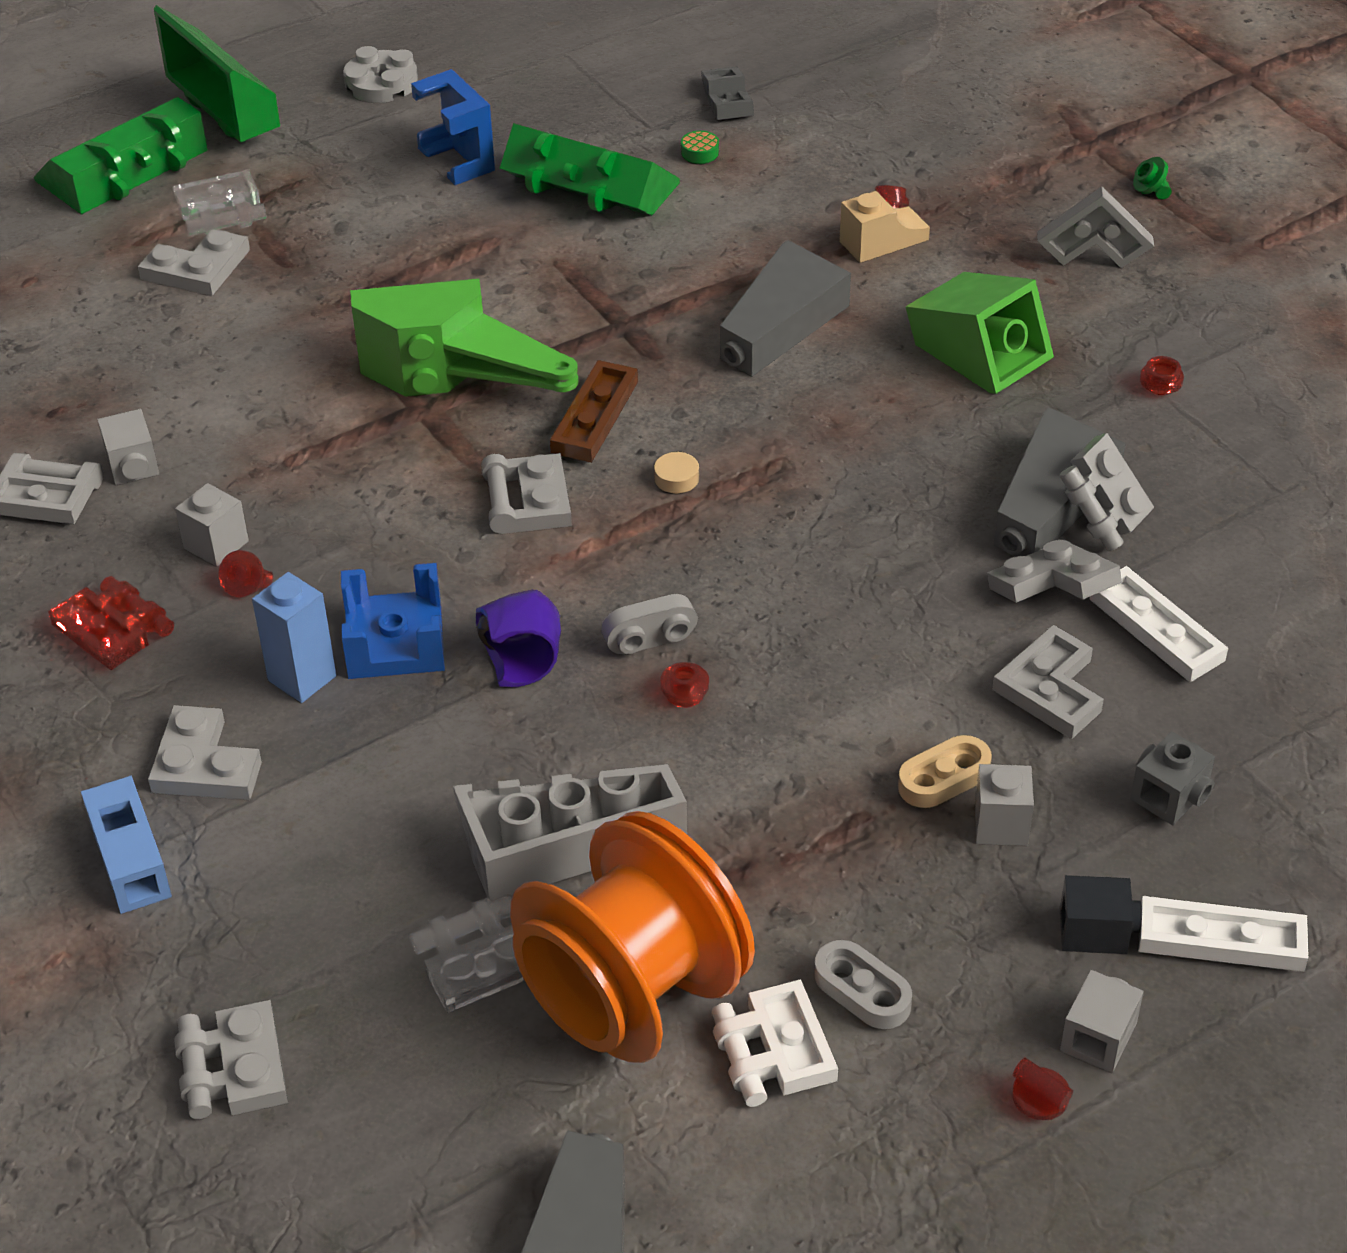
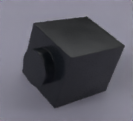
(1098, 914)

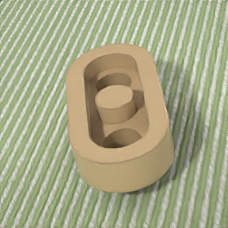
(938, 774)

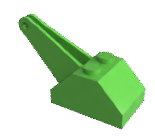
(437, 336)

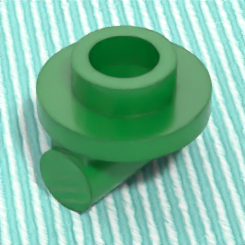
(1151, 177)

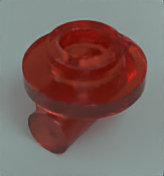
(243, 574)
(1040, 1091)

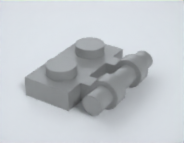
(1106, 491)
(249, 1057)

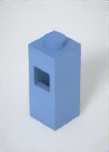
(294, 636)
(126, 844)

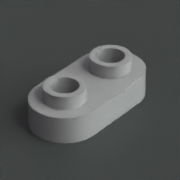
(649, 624)
(867, 985)

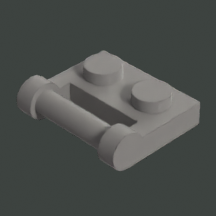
(47, 488)
(541, 490)

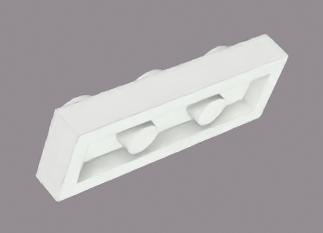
(1161, 626)
(1224, 933)

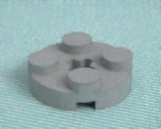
(379, 74)

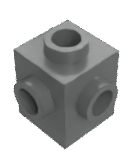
(1172, 778)

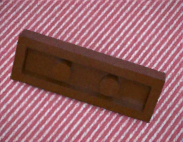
(594, 411)

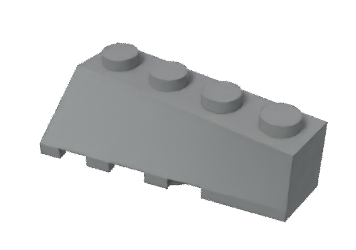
(547, 828)

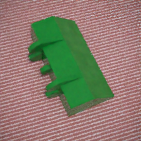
(215, 79)
(125, 156)
(586, 170)

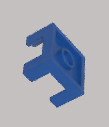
(464, 125)
(392, 630)

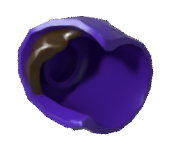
(520, 636)

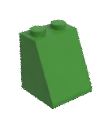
(983, 328)

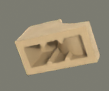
(875, 228)

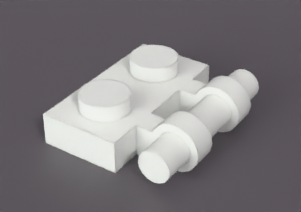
(792, 1041)

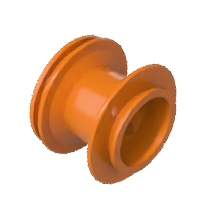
(646, 924)

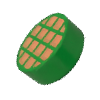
(700, 147)

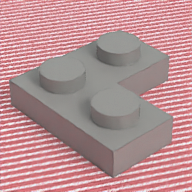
(1097, 221)
(199, 269)
(1054, 565)
(1043, 682)
(195, 765)

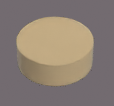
(676, 472)

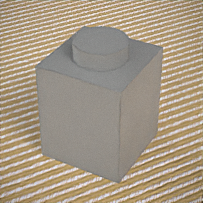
(128, 446)
(211, 524)
(1003, 804)
(1101, 1020)

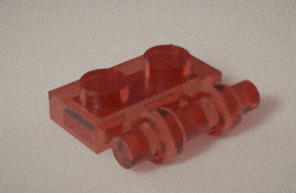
(104, 631)

